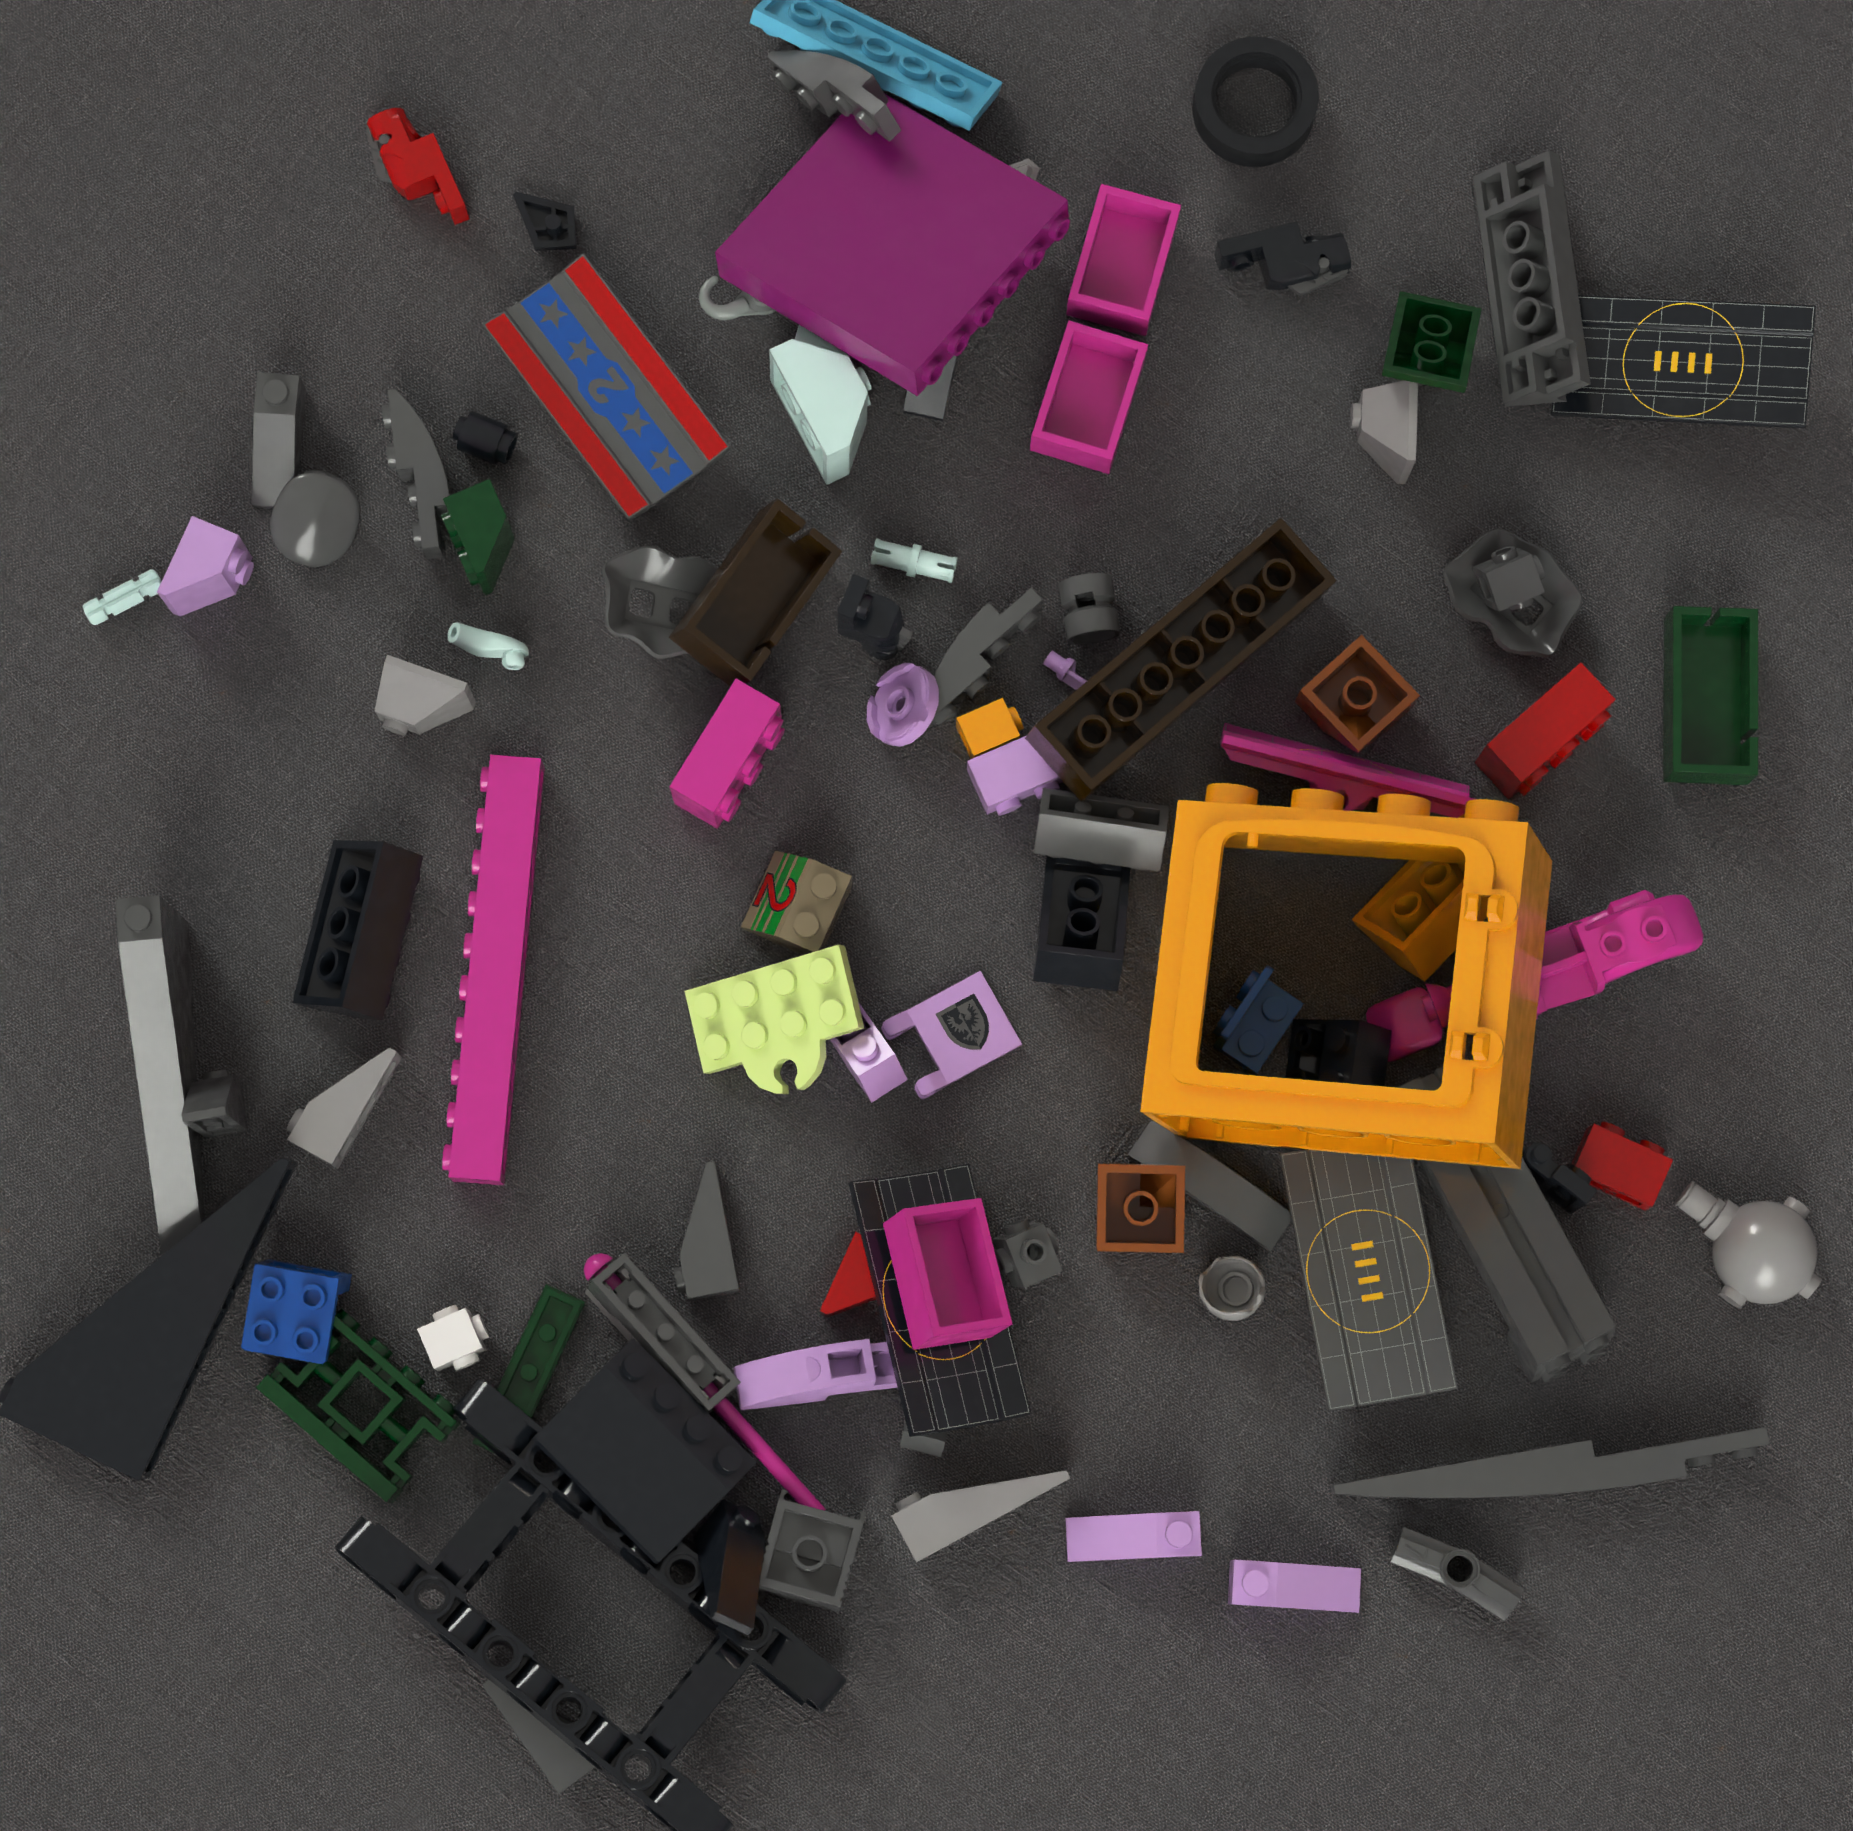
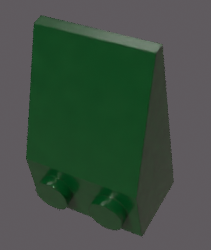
(1432, 342)

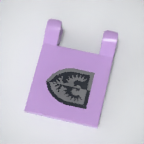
(959, 1029)

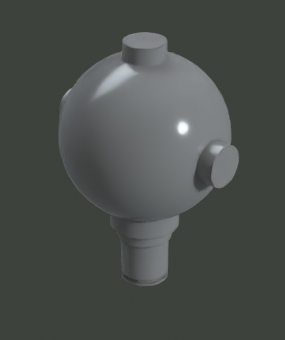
(1758, 1249)

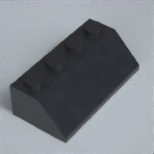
(358, 928)

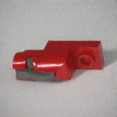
(413, 162)

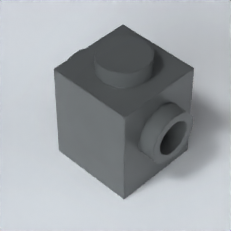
(1510, 579)

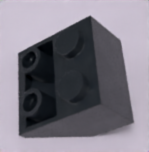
(1338, 1051)

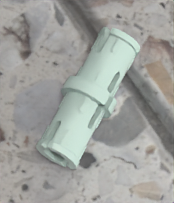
(914, 560)

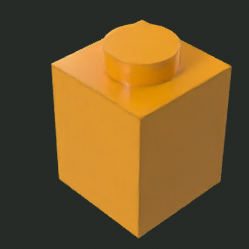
(989, 727)

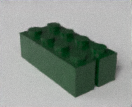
(1710, 696)

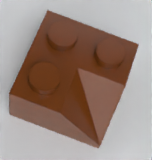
(1357, 696)
(1140, 1208)

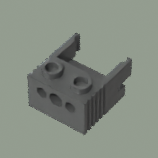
(809, 1554)

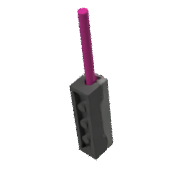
(652, 1321)

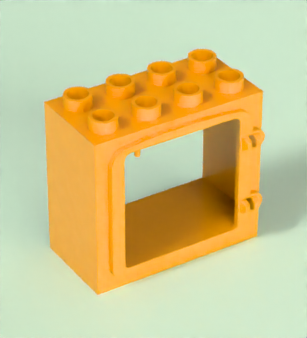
(1494, 993)

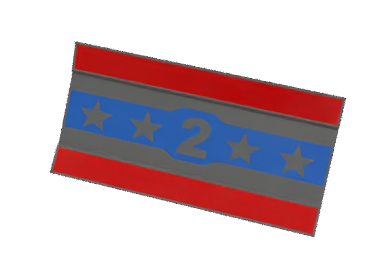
(607, 388)

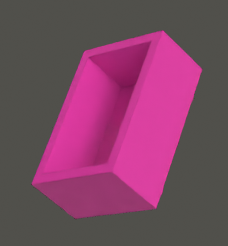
(1123, 259)
(1088, 397)
(728, 754)
(947, 1273)

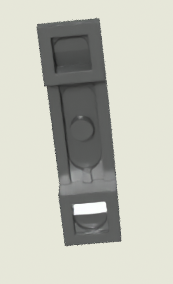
(1215, 1185)

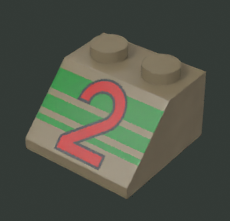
(797, 903)

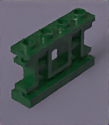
(338, 1428)

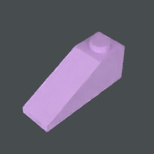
(1133, 1536)
(1294, 1586)

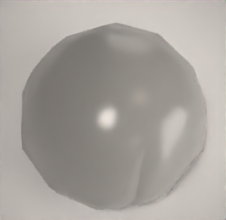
(1232, 1288)

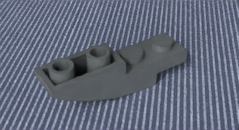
(832, 86)
(417, 459)
(964, 666)

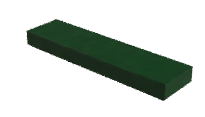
(539, 1351)

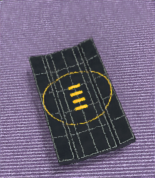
(1694, 362)
(948, 1383)

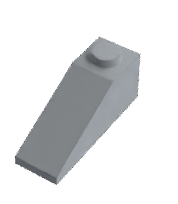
(337, 1114)

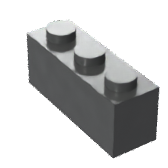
(1101, 830)

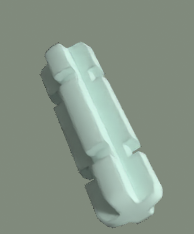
(122, 597)

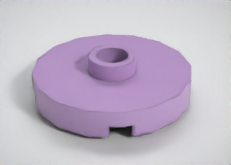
(903, 704)

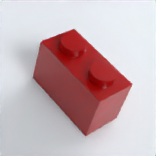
(1621, 1165)

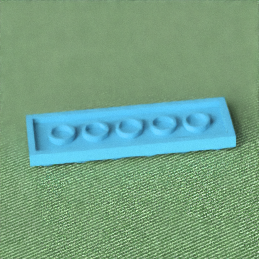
(896, 60)

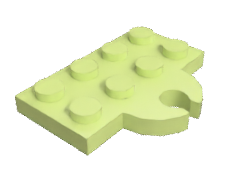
(776, 1017)

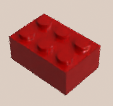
(1546, 732)

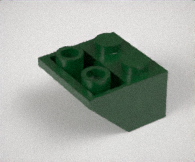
(481, 527)

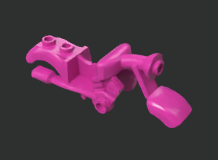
(1574, 965)

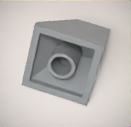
(1388, 426)
(419, 697)

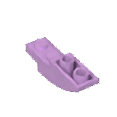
(814, 1374)

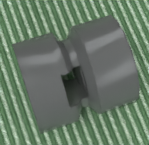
(1094, 622)

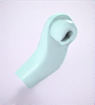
(489, 645)

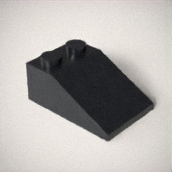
(1082, 924)

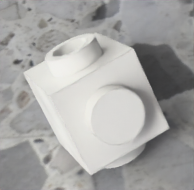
(454, 1338)

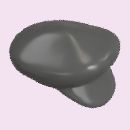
(315, 518)

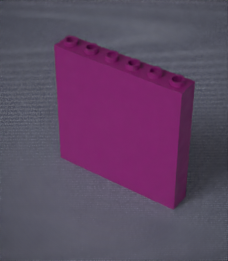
(894, 243)

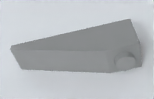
(948, 1516)

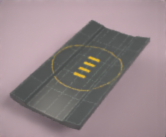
(1367, 1277)

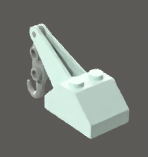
(815, 385)

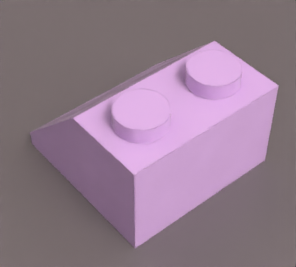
(205, 568)

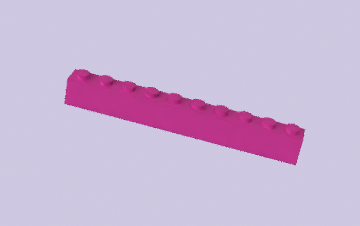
(495, 970)

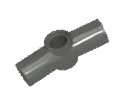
(1481, 1585)

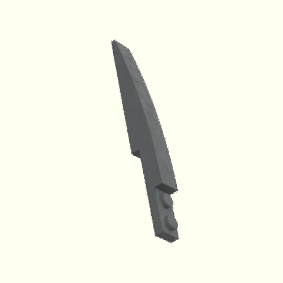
(1555, 1470)

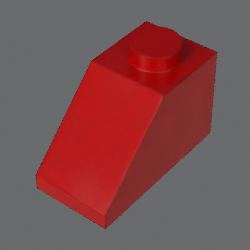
(852, 1282)

